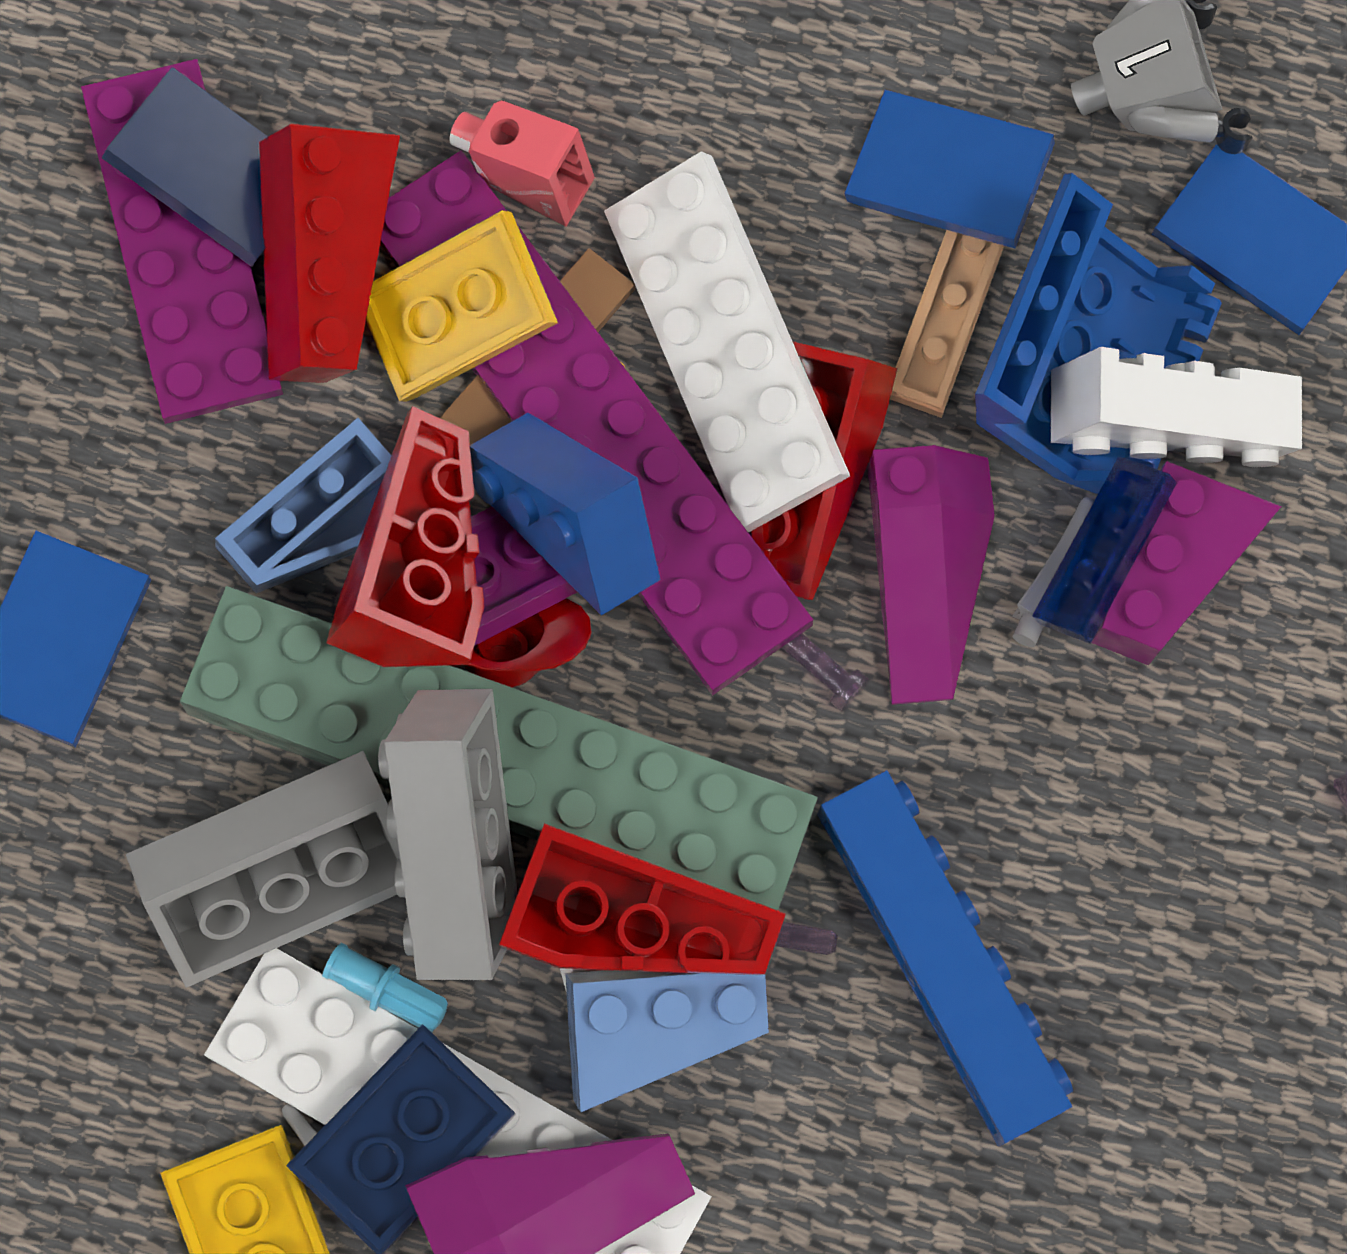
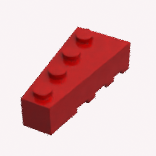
(322, 242)

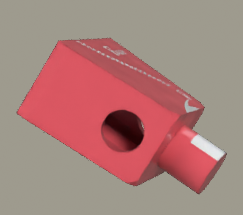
(527, 158)

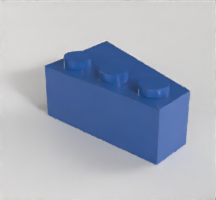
(570, 508)

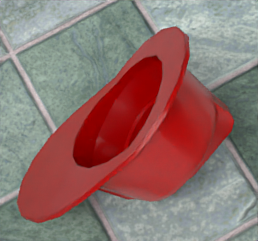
(533, 645)

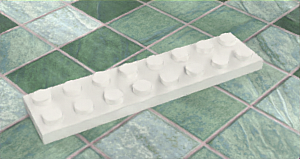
(322, 1043)

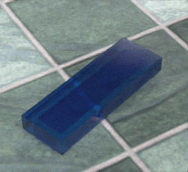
(1104, 549)

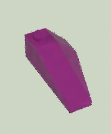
(931, 548)
(550, 1199)

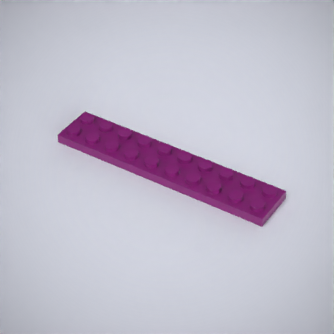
(716, 585)

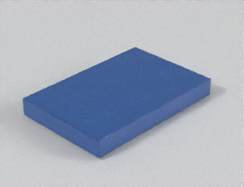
(950, 168)
(1257, 237)
(62, 635)

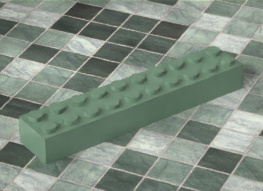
(282, 684)

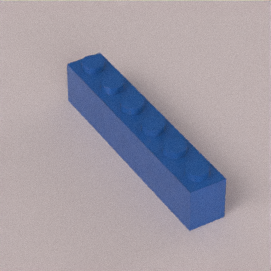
(944, 957)

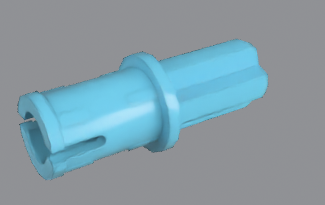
(385, 988)

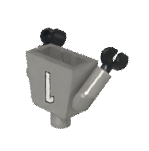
(1160, 75)

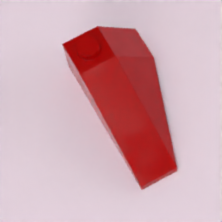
(855, 404)
(414, 570)
(620, 913)

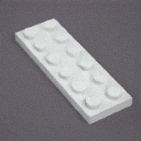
(726, 342)

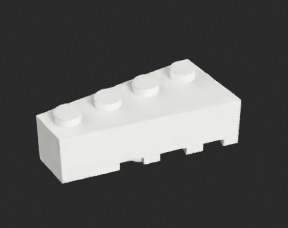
(1177, 409)

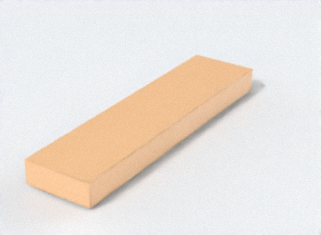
(944, 322)

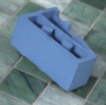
(311, 514)
(652, 1024)

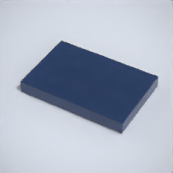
(196, 162)
(399, 1127)

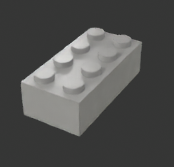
(450, 832)
(269, 869)

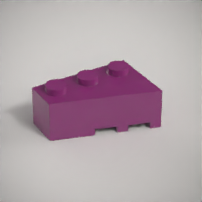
(1181, 562)

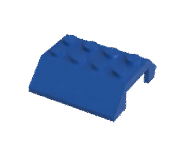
(1077, 296)

